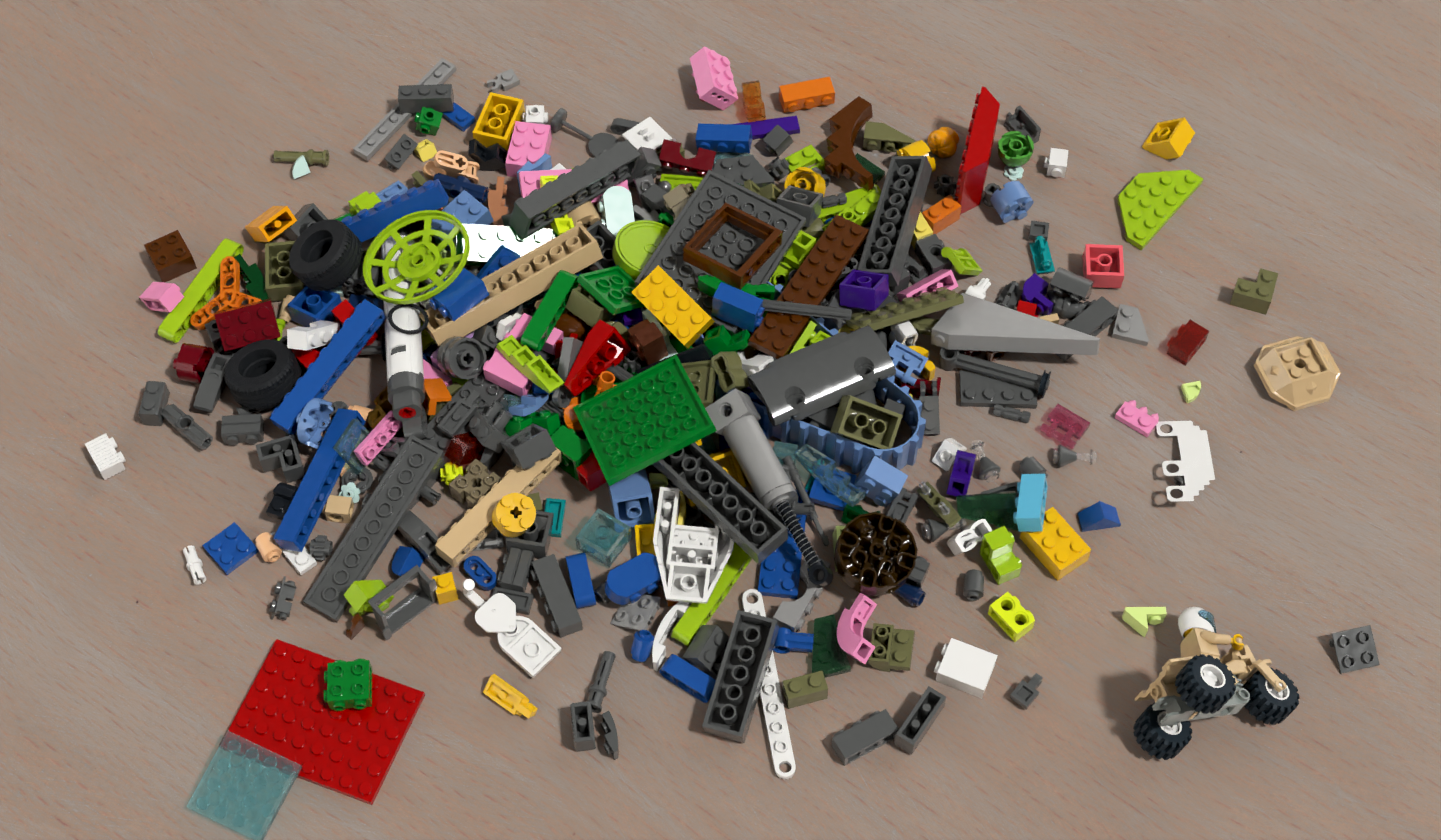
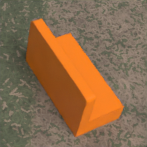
(435, 392)

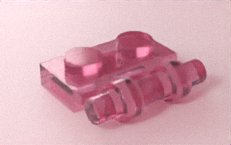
(1068, 422)

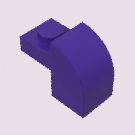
(1034, 292)
(961, 473)

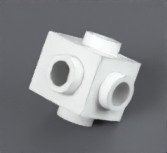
(535, 114)

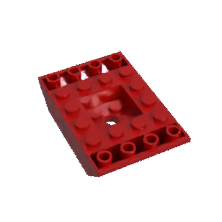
(978, 152)

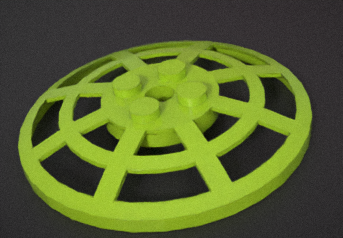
(412, 254)

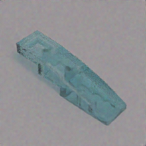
(825, 472)

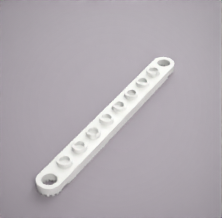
(773, 703)

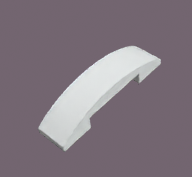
(664, 629)

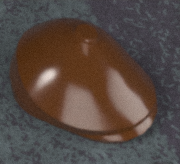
(572, 324)

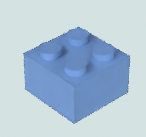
(880, 481)

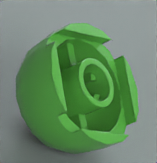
(1015, 149)

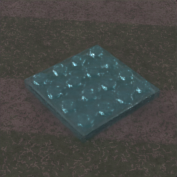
(244, 786)

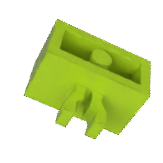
(361, 592)

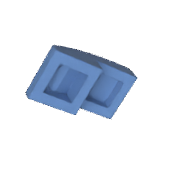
(529, 404)

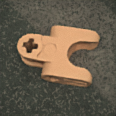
(451, 165)

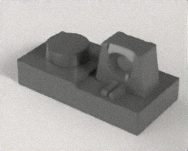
(916, 271)

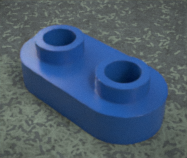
(481, 574)

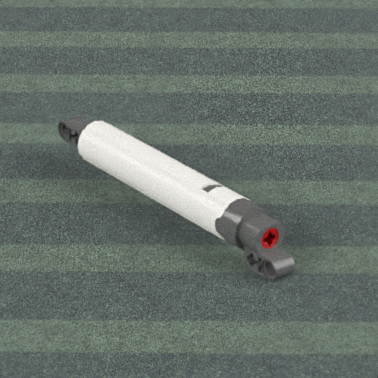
(404, 354)

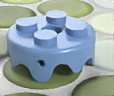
(311, 422)

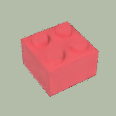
(1103, 265)

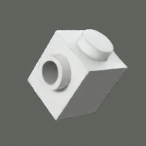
(1056, 163)

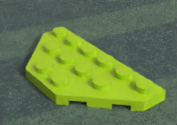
(1152, 201)

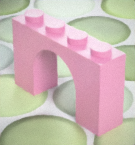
(503, 373)

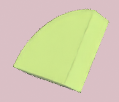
(1191, 390)

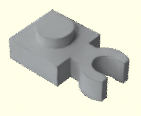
(504, 80)

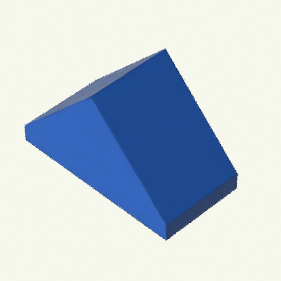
(1098, 517)

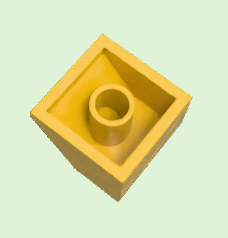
(1169, 138)

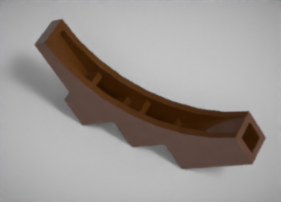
(844, 129)

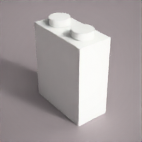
(965, 667)

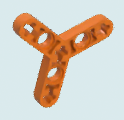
(225, 292)

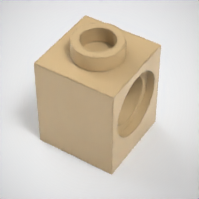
(339, 509)

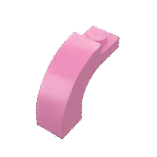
(851, 629)

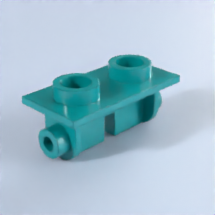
(1041, 256)

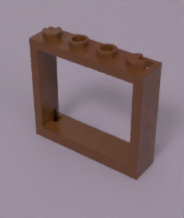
(771, 236)

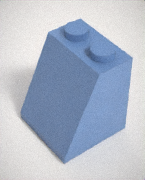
(633, 500)

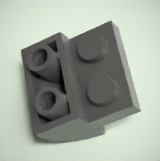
(1072, 284)

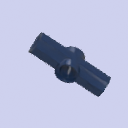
(457, 185)

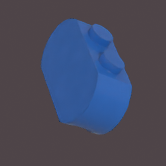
(633, 579)

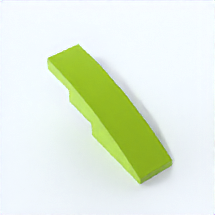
(529, 365)

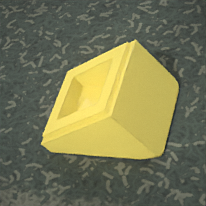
(425, 150)

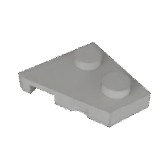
(1130, 326)

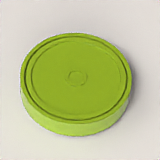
(636, 245)

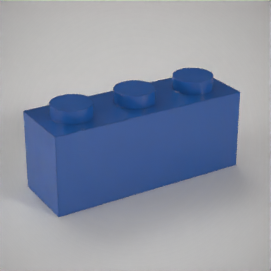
(724, 137)

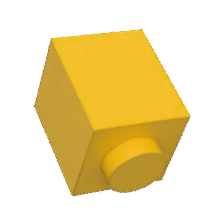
(446, 588)

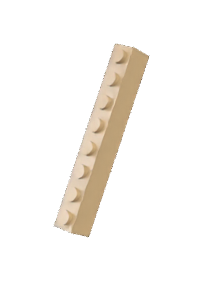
(478, 521)

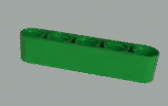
(549, 311)

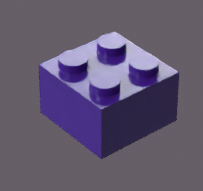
(864, 290)

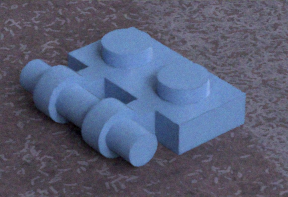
(908, 359)

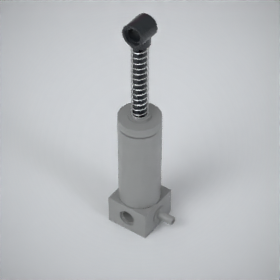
(737, 421)

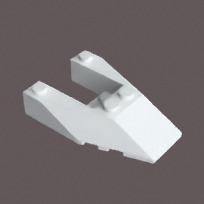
(687, 556)

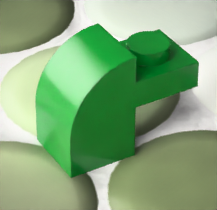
(720, 340)

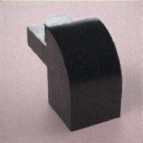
(489, 158)
(281, 501)

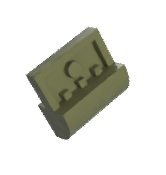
(892, 648)

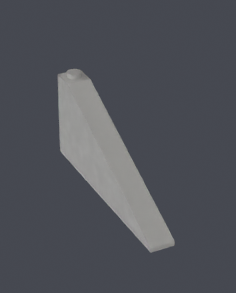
(992, 327)

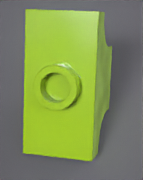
(799, 249)

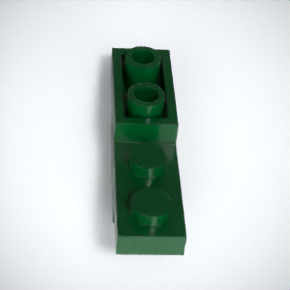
(253, 279)

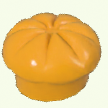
(943, 142)

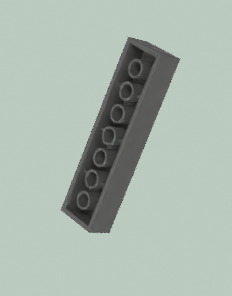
(573, 188)
(896, 217)
(724, 501)

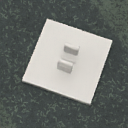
(646, 134)

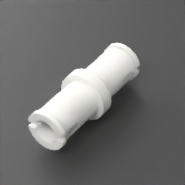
(194, 565)

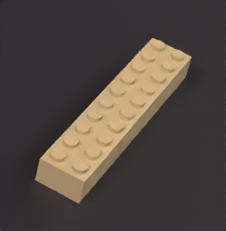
(519, 282)

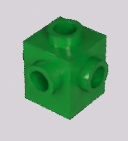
(428, 121)

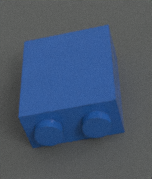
(459, 296)
(737, 307)

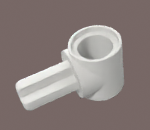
(980, 289)

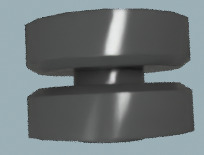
(461, 357)

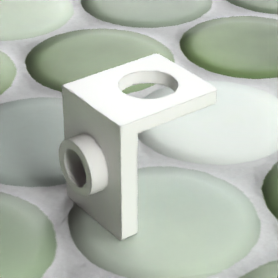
(947, 452)

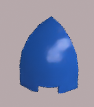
(405, 560)

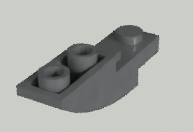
(213, 380)
(424, 539)

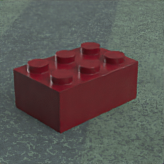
(247, 324)

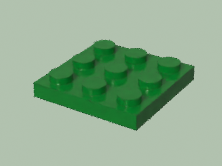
(611, 288)

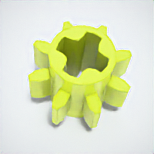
(450, 472)

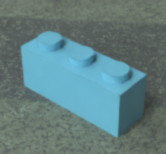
(1031, 502)

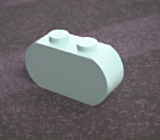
(616, 208)

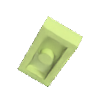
(1140, 617)

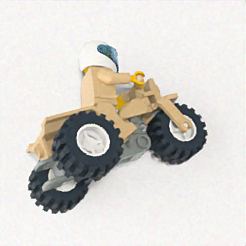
(1209, 687)

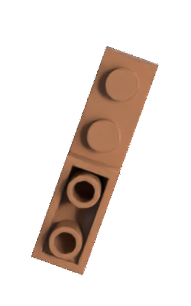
(495, 202)

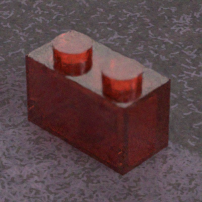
(1187, 342)
(464, 449)

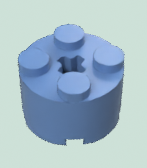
(1012, 201)

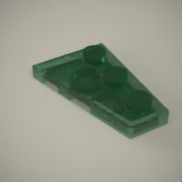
(994, 507)
(826, 651)

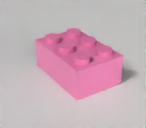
(527, 144)

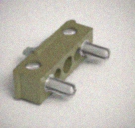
(938, 504)

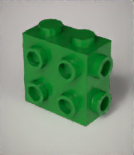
(348, 684)

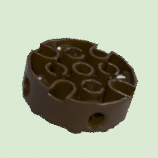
(875, 554)

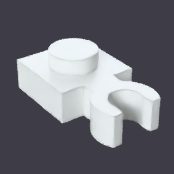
(506, 325)

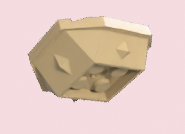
(1298, 372)

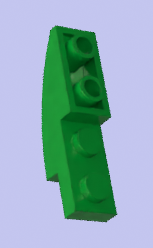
(709, 285)

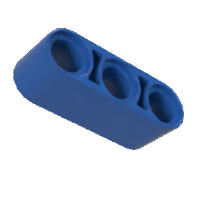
(580, 580)
(688, 678)

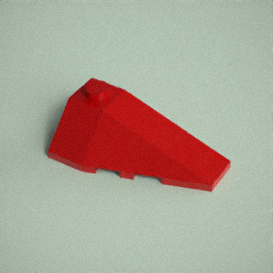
(599, 351)

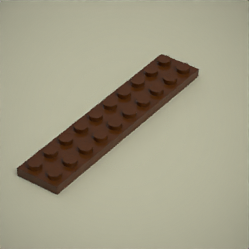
(809, 285)

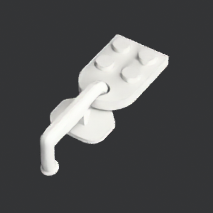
(528, 645)

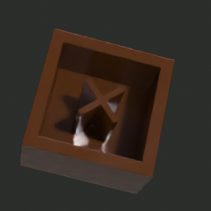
(170, 256)

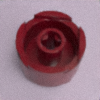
(192, 362)

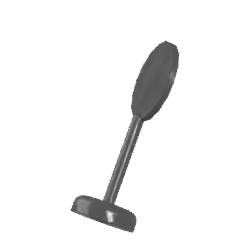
(597, 143)

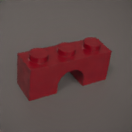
(671, 157)

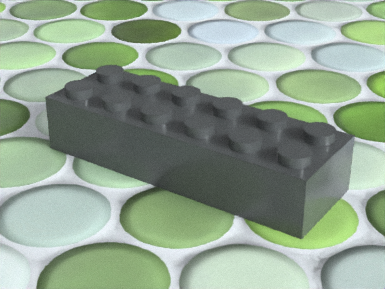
(740, 676)

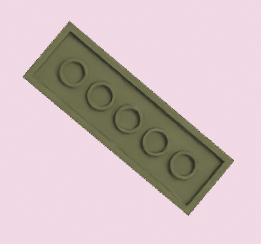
(906, 310)

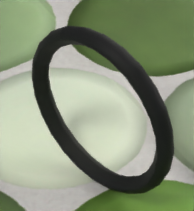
(408, 331)

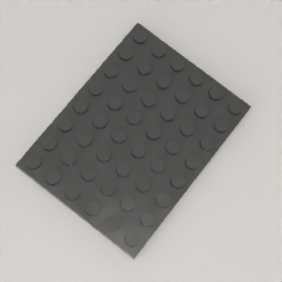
(728, 245)

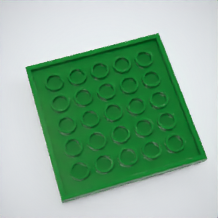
(643, 419)

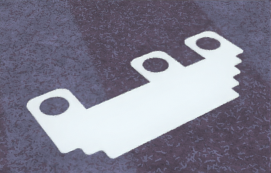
(1195, 459)

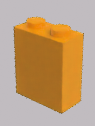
(270, 223)

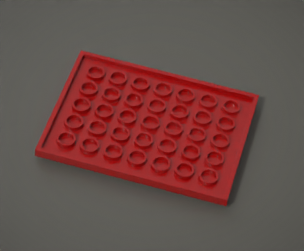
(336, 749)

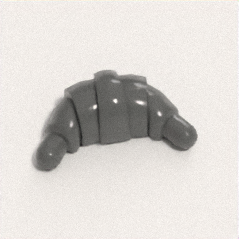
(1066, 306)

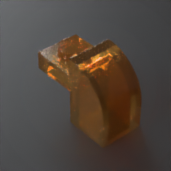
(752, 101)

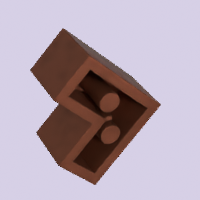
(648, 341)

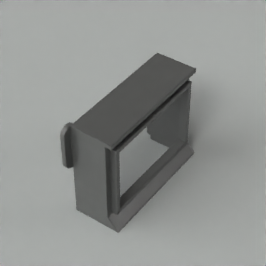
(407, 608)

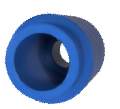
(642, 645)

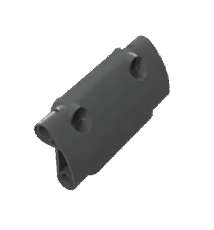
(821, 374)

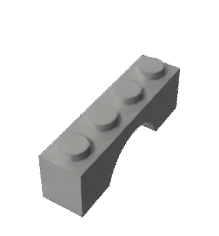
(792, 613)

